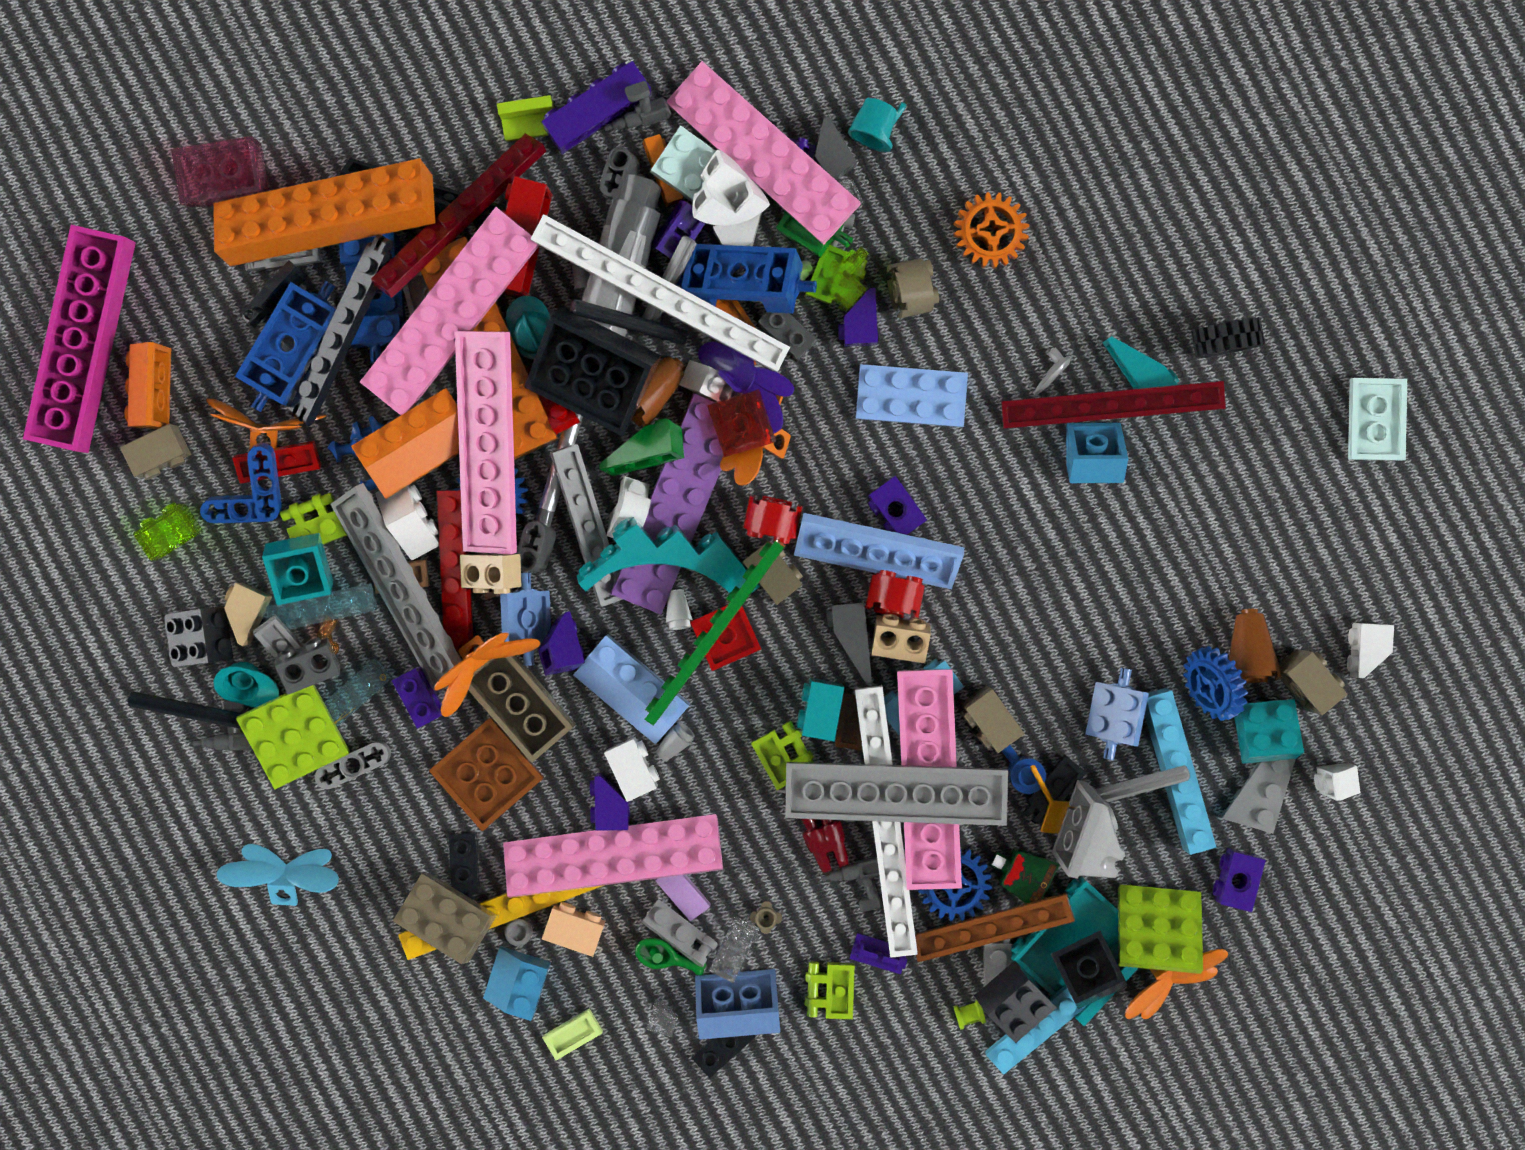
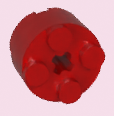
(772, 518)
(895, 594)

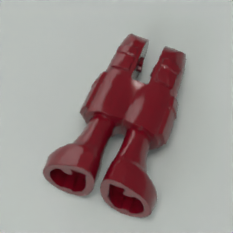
(824, 840)

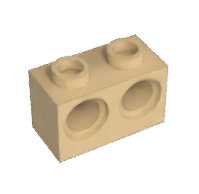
(490, 571)
(898, 645)

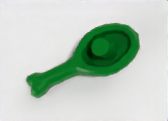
(659, 954)

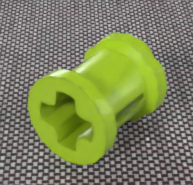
(969, 1014)

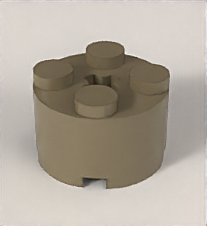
(912, 287)

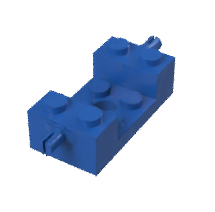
(769, 277)
(384, 314)
(267, 365)

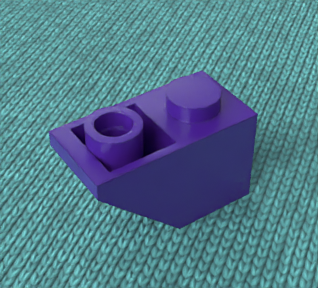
(561, 647)
(610, 808)

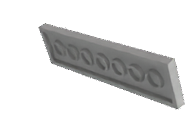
(396, 583)
(896, 793)

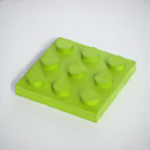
(293, 735)
(1160, 929)

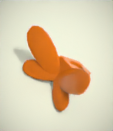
(236, 417)
(749, 462)
(461, 675)
(1154, 995)

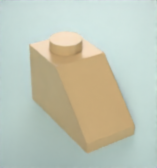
(245, 610)

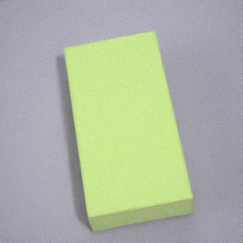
(572, 1034)

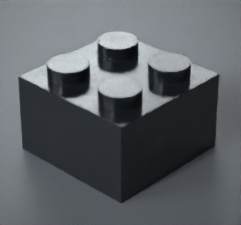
(1089, 969)
(1015, 1001)

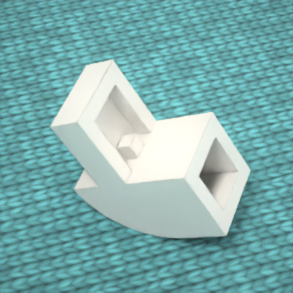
(632, 502)

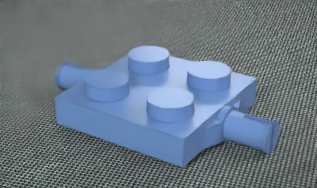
(526, 615)
(1117, 713)

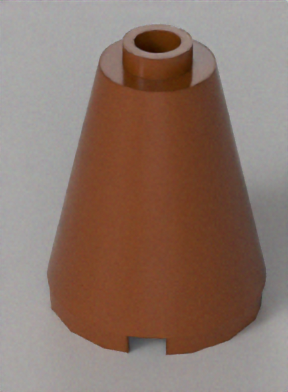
(662, 386)
(1253, 648)

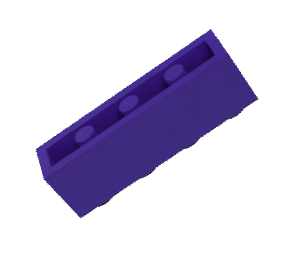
(592, 109)

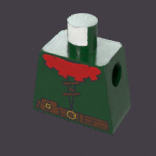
(1025, 873)

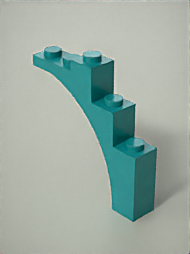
(671, 547)

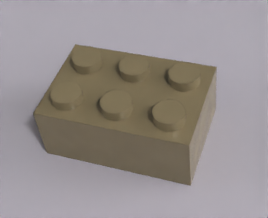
(444, 918)

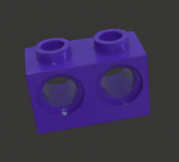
(678, 224)
(418, 697)

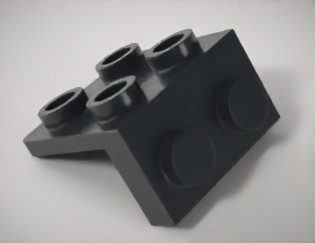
(198, 636)

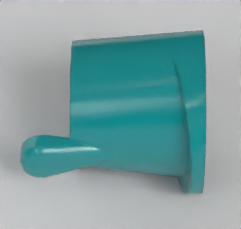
(875, 123)

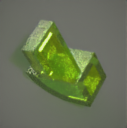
(841, 284)

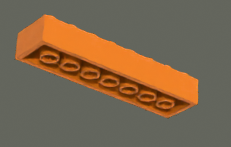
(324, 212)
(530, 421)

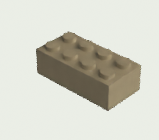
(520, 705)

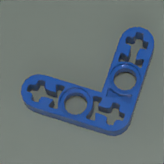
(253, 502)

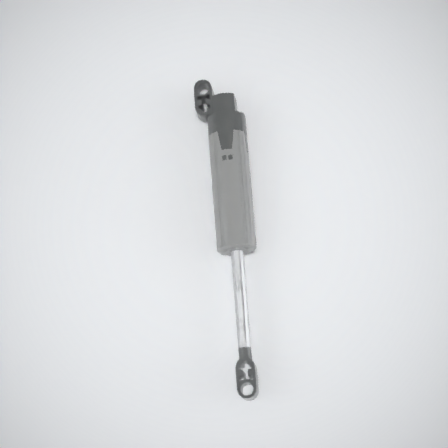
(629, 233)

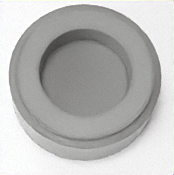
(518, 931)

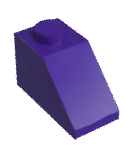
(860, 322)

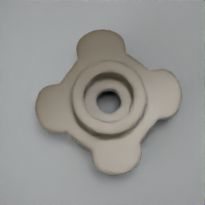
(766, 925)

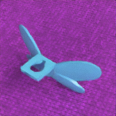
(266, 867)

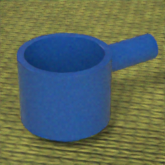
(1020, 773)

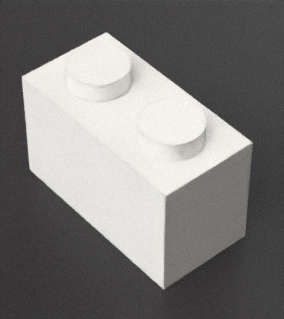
(632, 769)

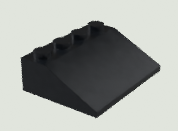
(591, 370)

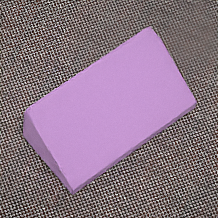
(684, 895)

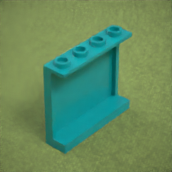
(1091, 915)

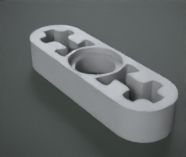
(374, 763)

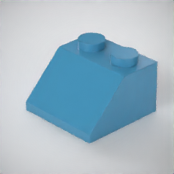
(1095, 453)
(516, 982)

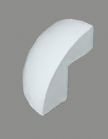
(727, 193)

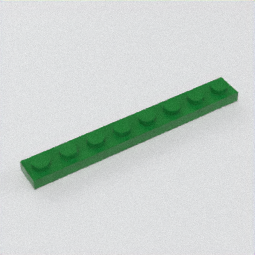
(706, 640)

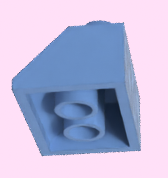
(738, 1007)

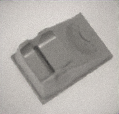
(1088, 836)

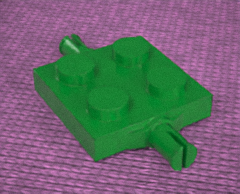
(796, 232)

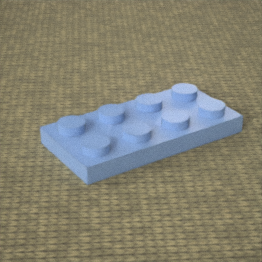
(911, 395)

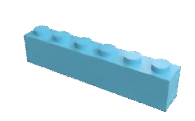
(1173, 752)

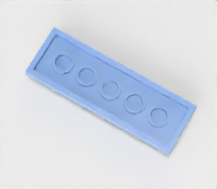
(878, 550)

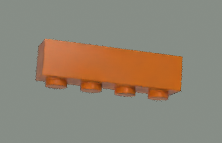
(654, 147)

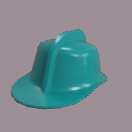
(527, 322)
(245, 685)

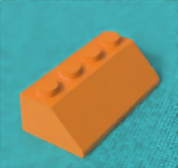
(411, 444)

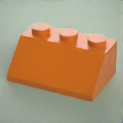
(148, 385)

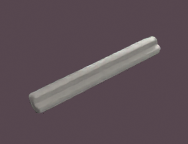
(673, 271)
(1144, 784)

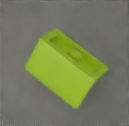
(524, 117)

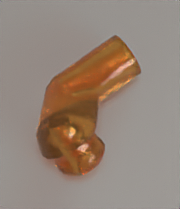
(326, 630)

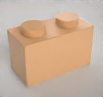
(574, 929)

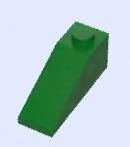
(647, 448)

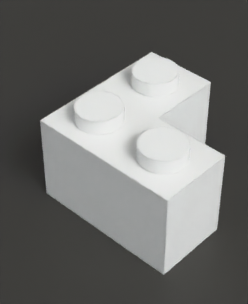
(408, 522)

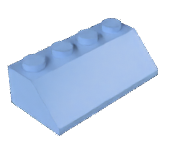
(628, 687)

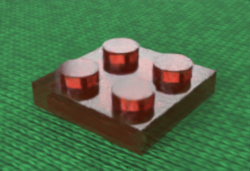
(741, 423)

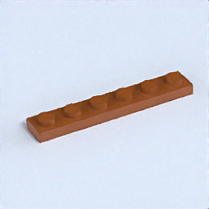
(994, 927)

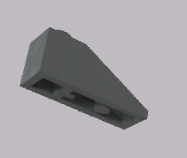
(851, 631)

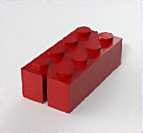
(526, 206)

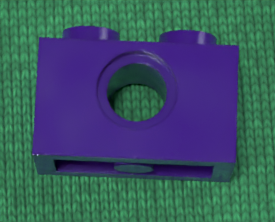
(895, 492)
(1243, 894)

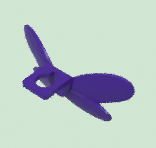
(744, 377)

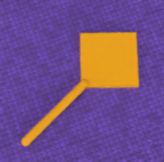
(1056, 809)

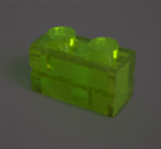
(167, 531)

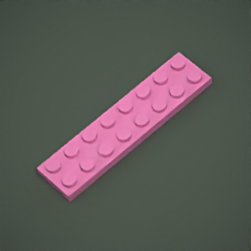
(763, 153)
(452, 305)
(486, 441)
(929, 740)
(612, 856)

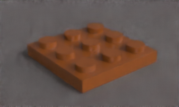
(486, 774)

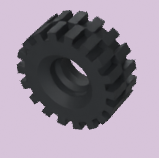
(1228, 337)

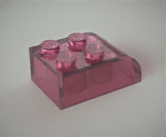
(219, 171)

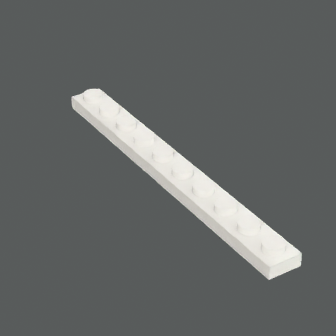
(659, 293)
(887, 834)

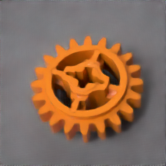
(993, 254)

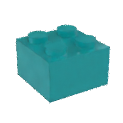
(298, 569)
(821, 709)
(1269, 731)

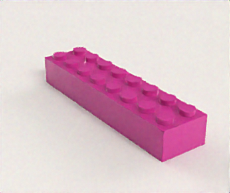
(79, 339)

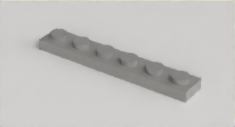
(584, 514)

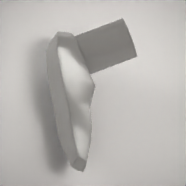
(1060, 365)

